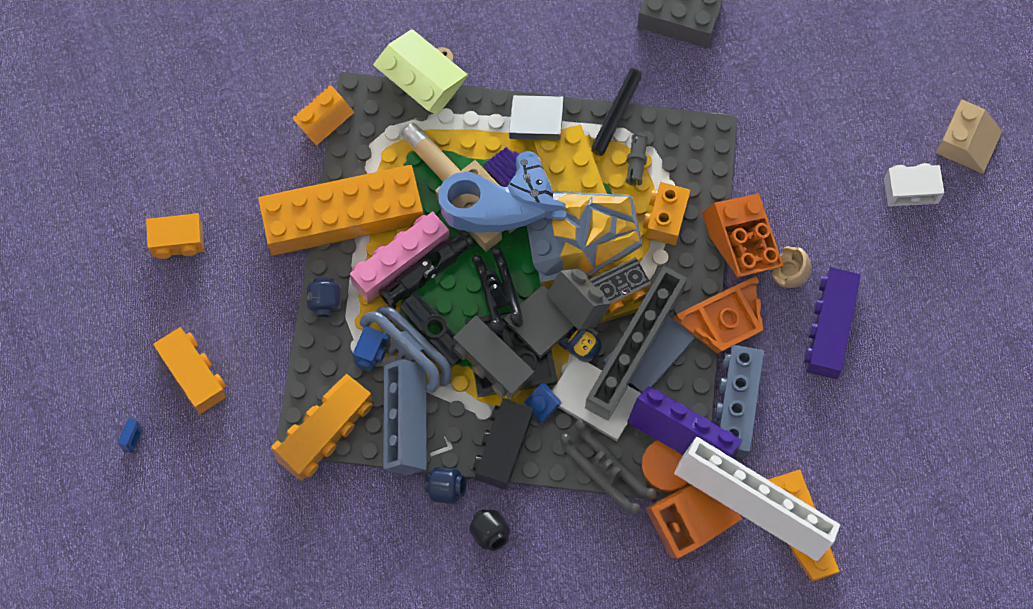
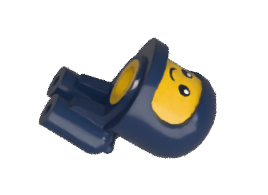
(582, 344)

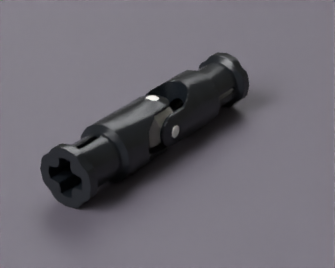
(420, 273)

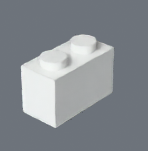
(913, 185)

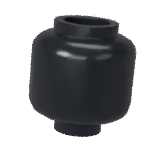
(489, 529)

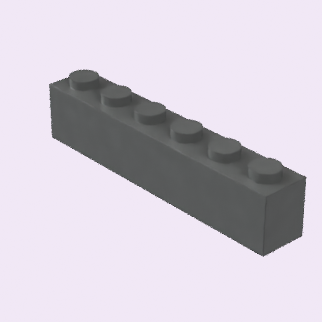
(635, 343)

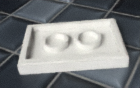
(573, 390)

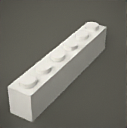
(757, 499)

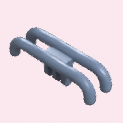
(410, 345)

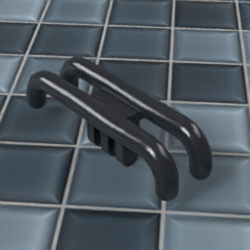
(497, 293)

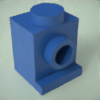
(370, 348)

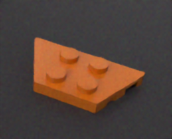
(725, 317)

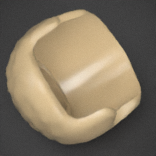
(795, 270)

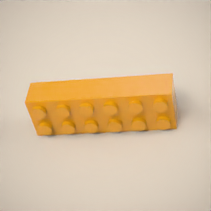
(340, 210)

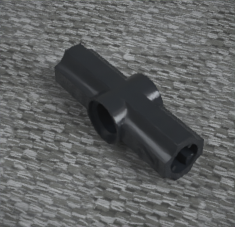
(422, 318)

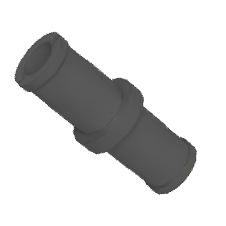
(636, 159)

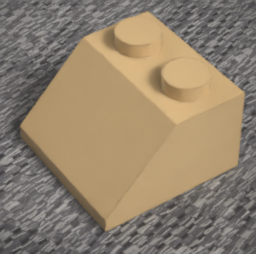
(970, 137)

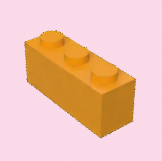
(191, 369)

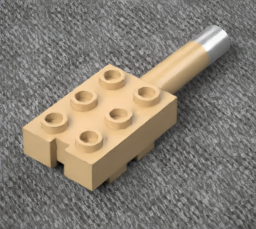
(444, 168)

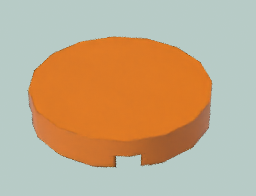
(659, 467)

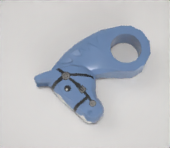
(500, 207)

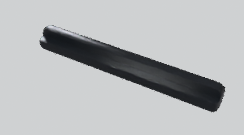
(616, 112)

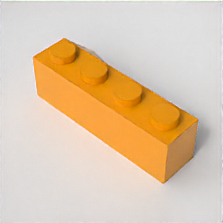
(323, 428)

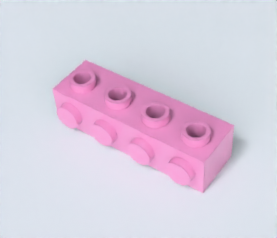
(398, 256)

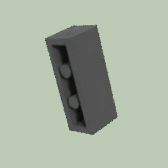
(491, 358)

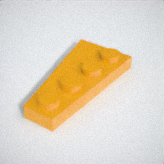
(826, 565)

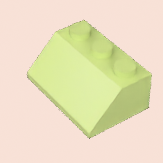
(421, 71)

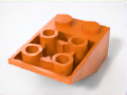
(743, 235)
(689, 520)

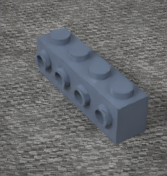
(740, 394)
(404, 417)

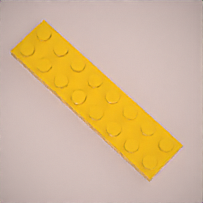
(573, 169)

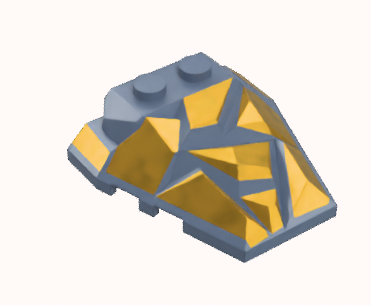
(591, 236)

